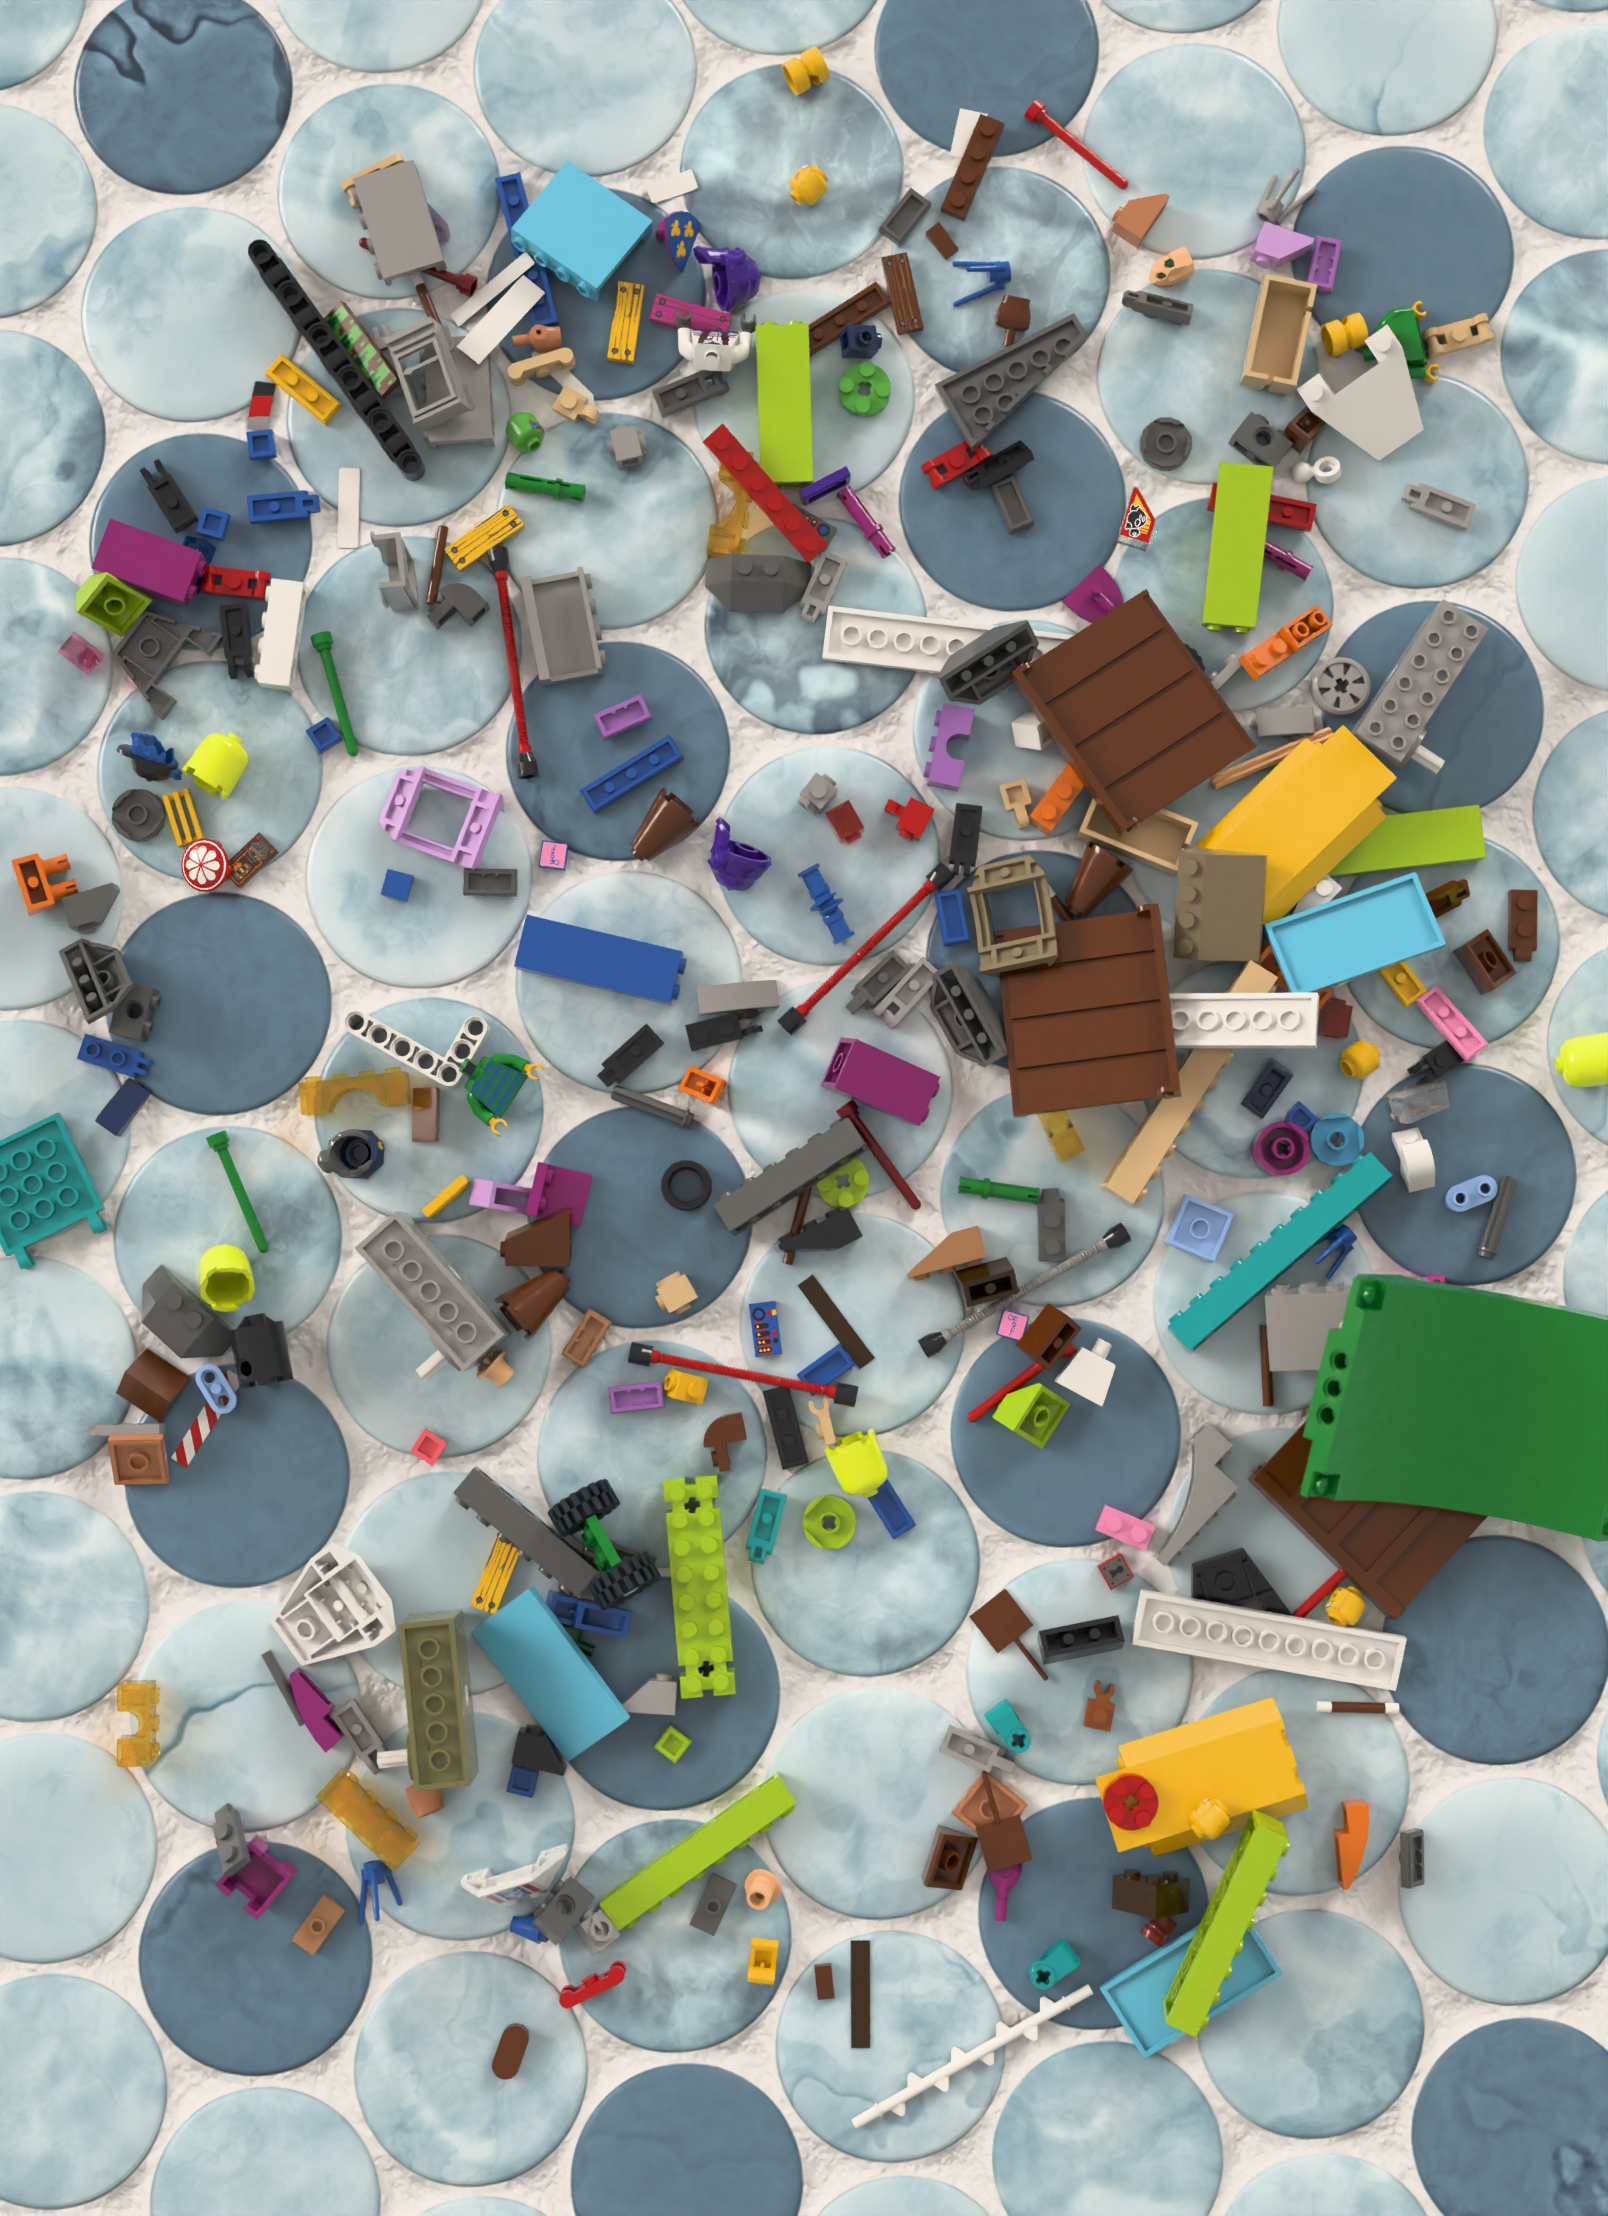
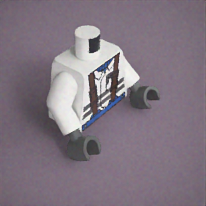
(714, 348)

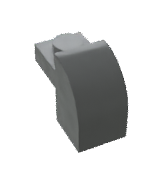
(458, 599)

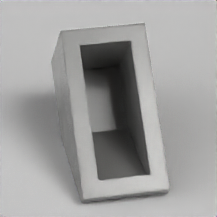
(655, 1696)

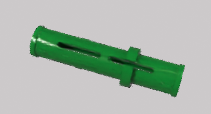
(537, 485)
(986, 1189)

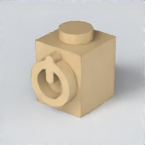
(675, 1293)

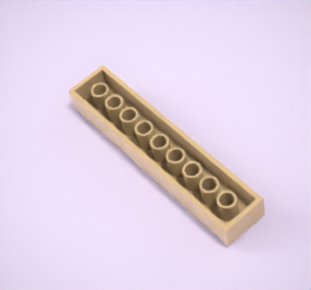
(1170, 1116)

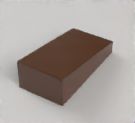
(941, 241)
(824, 1981)

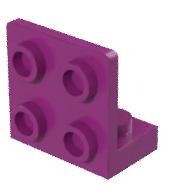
(557, 1189)

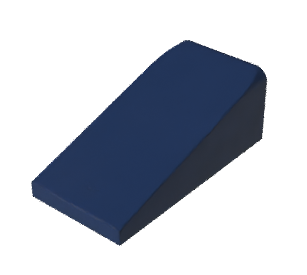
(1267, 1088)
(122, 1107)

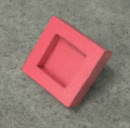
(429, 1447)

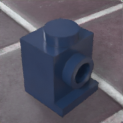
(853, 344)

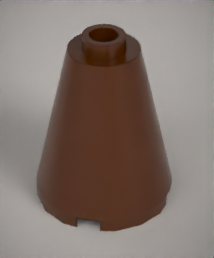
(663, 826)
(1095, 879)
(534, 1301)

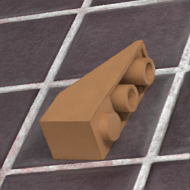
(957, 1248)

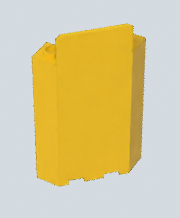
(1306, 816)
(1226, 1757)

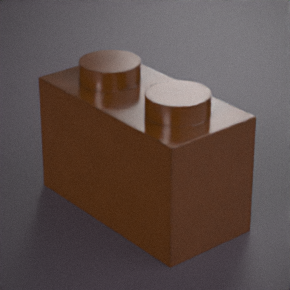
(1048, 1336)

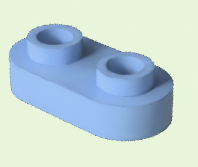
(1471, 1193)
(216, 1389)

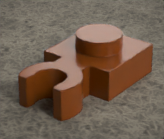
(1099, 1711)

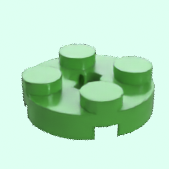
(866, 374)

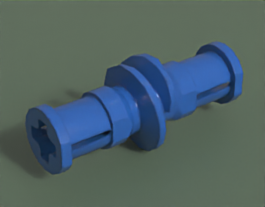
(826, 904)

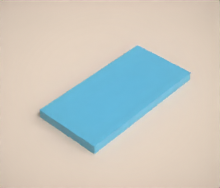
(1354, 935)
(550, 1674)
(1141, 1989)

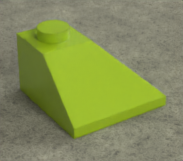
(110, 602)
(1032, 1413)

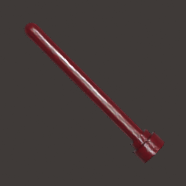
(464, 283)
(850, 1111)

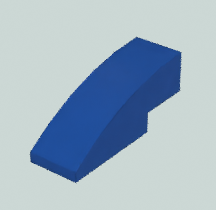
(587, 1615)

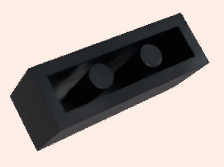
(1080, 1639)

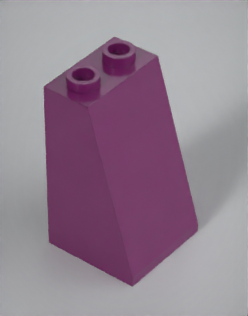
(150, 563)
(881, 1081)

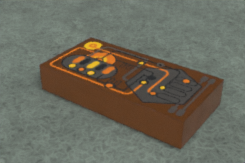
(251, 859)

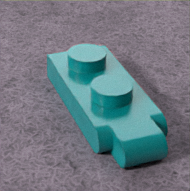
(765, 1525)

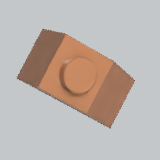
(1138, 218)

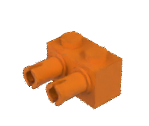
(32, 877)

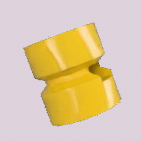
(805, 71)
(1340, 335)

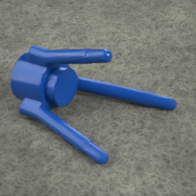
(997, 272)
(1340, 1239)
(374, 1874)

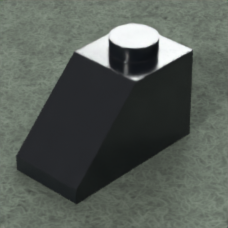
(537, 1751)

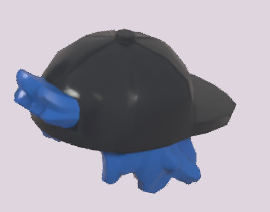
(150, 758)

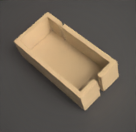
(1278, 334)
(1152, 842)

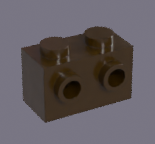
(987, 1282)

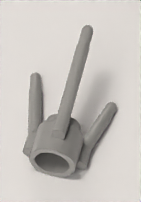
(1271, 210)

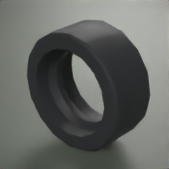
(673, 1170)

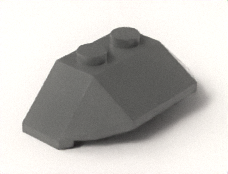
(757, 582)
(987, 663)
(96, 977)
(967, 1015)
(182, 1318)

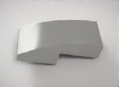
(1285, 721)

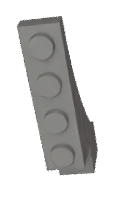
(1206, 1491)

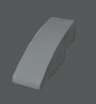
(737, 997)

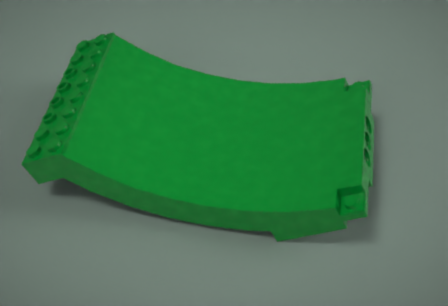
(1464, 1405)

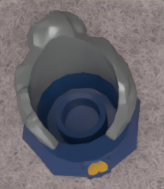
(352, 1154)

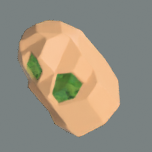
(1172, 269)

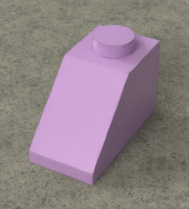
(1279, 246)
(499, 1196)

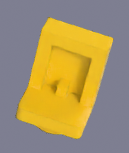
(685, 1386)
(762, 1961)

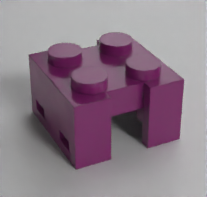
(259, 1879)

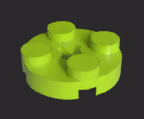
(849, 1195)
(813, 1521)

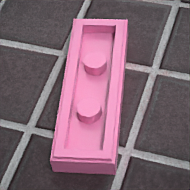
(1452, 1023)

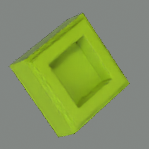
(672, 1743)

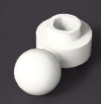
(1324, 470)

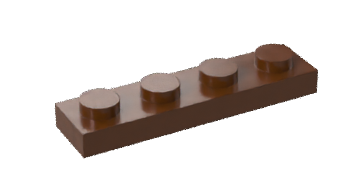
(972, 167)

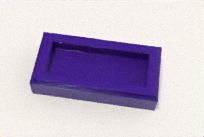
(825, 486)

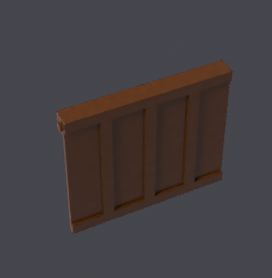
(1132, 712)
(1094, 1020)
(1377, 1545)

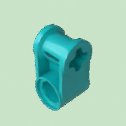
(1006, 1723)
(1056, 1963)

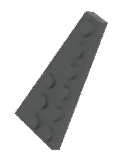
(994, 387)

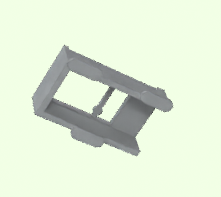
(415, 339)
(401, 589)

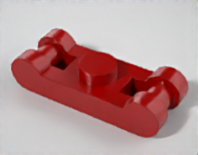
(955, 463)
(235, 583)
(592, 1985)

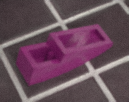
(314, 1710)

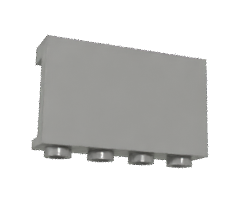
(398, 222)
(472, 425)
(563, 627)

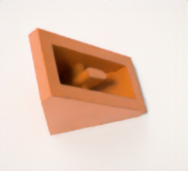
(703, 1086)

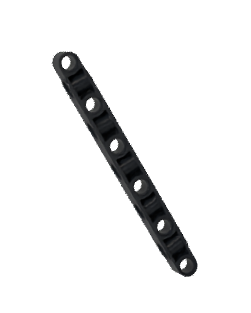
(336, 359)

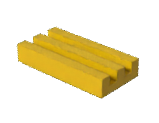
(173, 820)
(446, 1196)

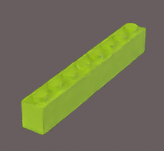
(698, 1851)

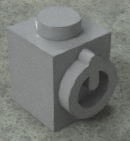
(627, 445)
(818, 794)
(596, 1930)

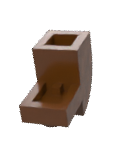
(721, 1431)

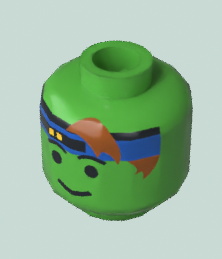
(525, 432)

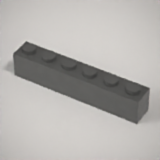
(791, 1176)
(526, 1531)

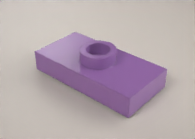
(1324, 263)
(622, 717)
(636, 1397)

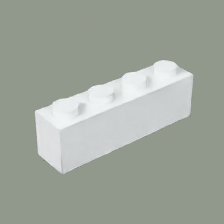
(281, 634)

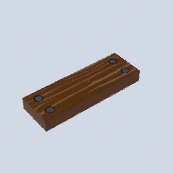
(902, 293)

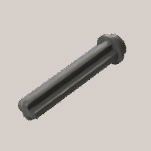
(652, 1106)
(1497, 1218)

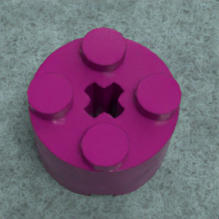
(1295, 1149)

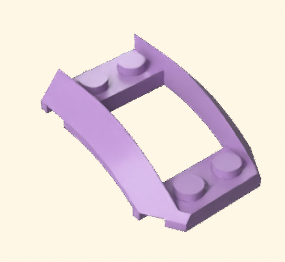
(475, 829)

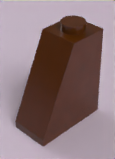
(540, 1242)

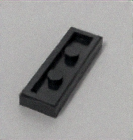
(785, 1427)

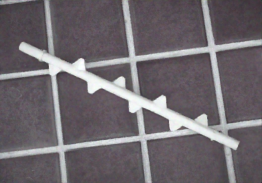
(960, 2059)

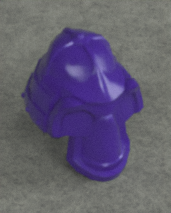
(733, 275)
(735, 863)

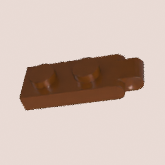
(1448, 896)
(1522, 923)

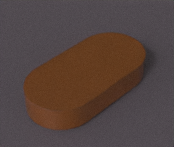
(510, 2051)

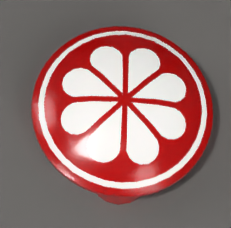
(205, 865)

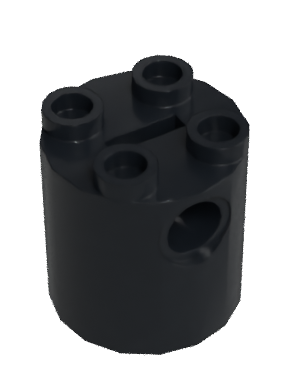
(260, 1351)

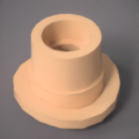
(495, 1368)
(762, 1888)

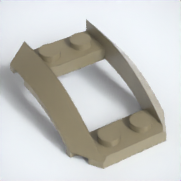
(1020, 952)

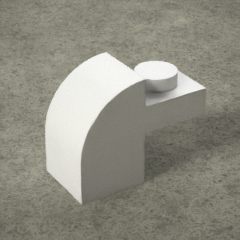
(1416, 1159)

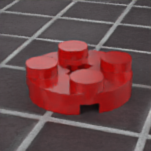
(1141, 1814)

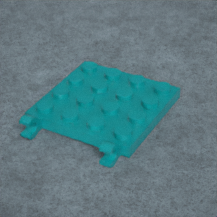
(43, 1188)

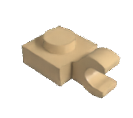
(574, 405)
(1016, 798)
(825, 1428)

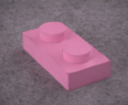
(1125, 1527)

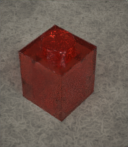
(845, 823)
(1335, 1019)

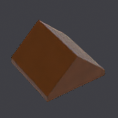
(1484, 962)
(152, 1384)
(948, 1859)

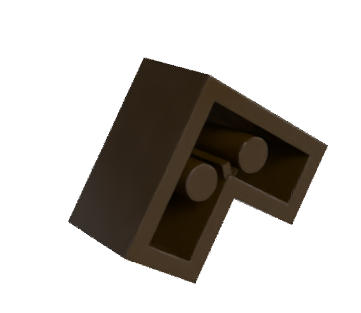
(1151, 1894)

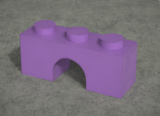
(953, 723)

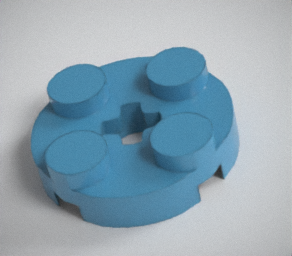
(1345, 1127)

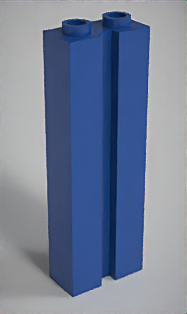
(600, 960)

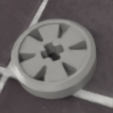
(1355, 693)

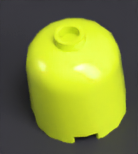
(218, 764)
(1584, 1061)
(225, 1278)
(858, 1463)

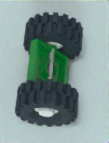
(582, 1512)

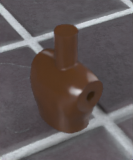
(1013, 316)

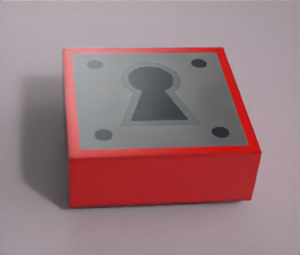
(1115, 1571)

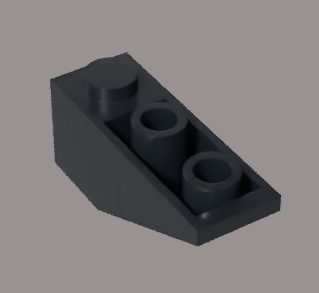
(827, 1235)

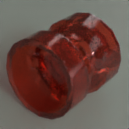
(1157, 1934)

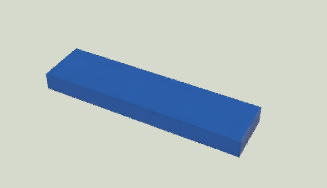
(632, 774)

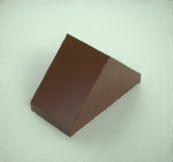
(1303, 429)

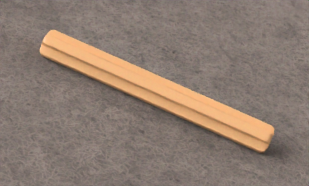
(1265, 760)

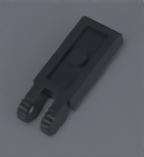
(170, 498)
(237, 637)
(720, 1030)
(1439, 1060)

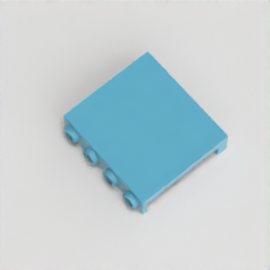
(580, 230)

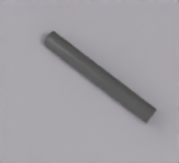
(283, 1684)

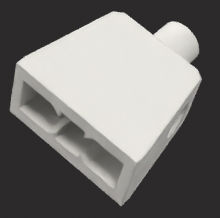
(1089, 1372)

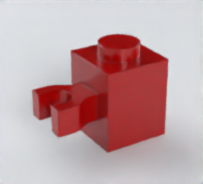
(912, 819)

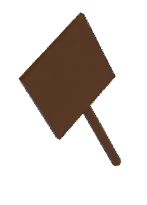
(1003, 1623)
(1002, 1840)

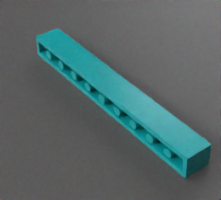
(1280, 1252)

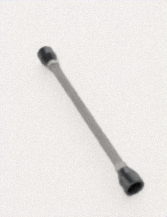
(1113, 1238)

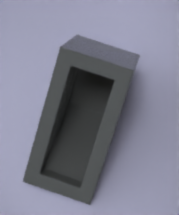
(89, 907)

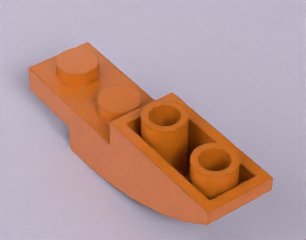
(1285, 642)

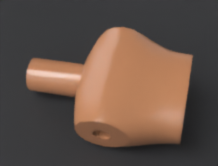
(540, 338)
(425, 1801)

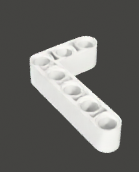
(418, 1051)

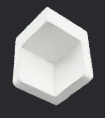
(1029, 732)

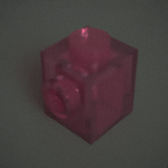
(81, 653)

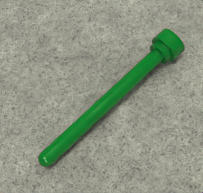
(322, 642)
(220, 1144)

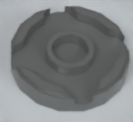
(1165, 444)
(138, 815)

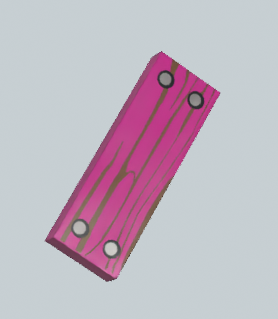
(665, 311)

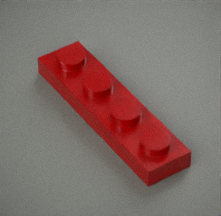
(1282, 511)

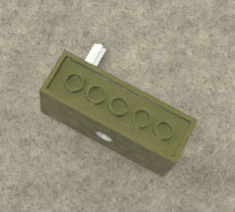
(438, 1703)

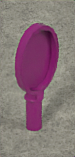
(1004, 1880)

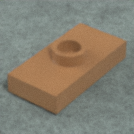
(586, 1338)
(318, 1924)

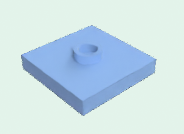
(1199, 1228)

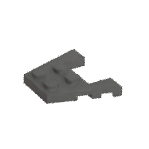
(151, 649)

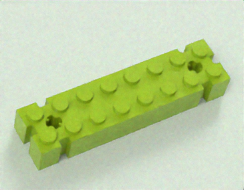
(699, 1586)

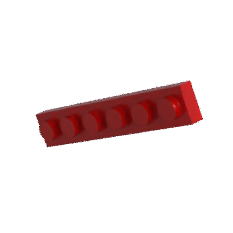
(765, 493)

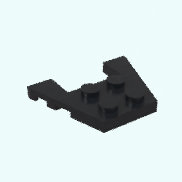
(1233, 1581)

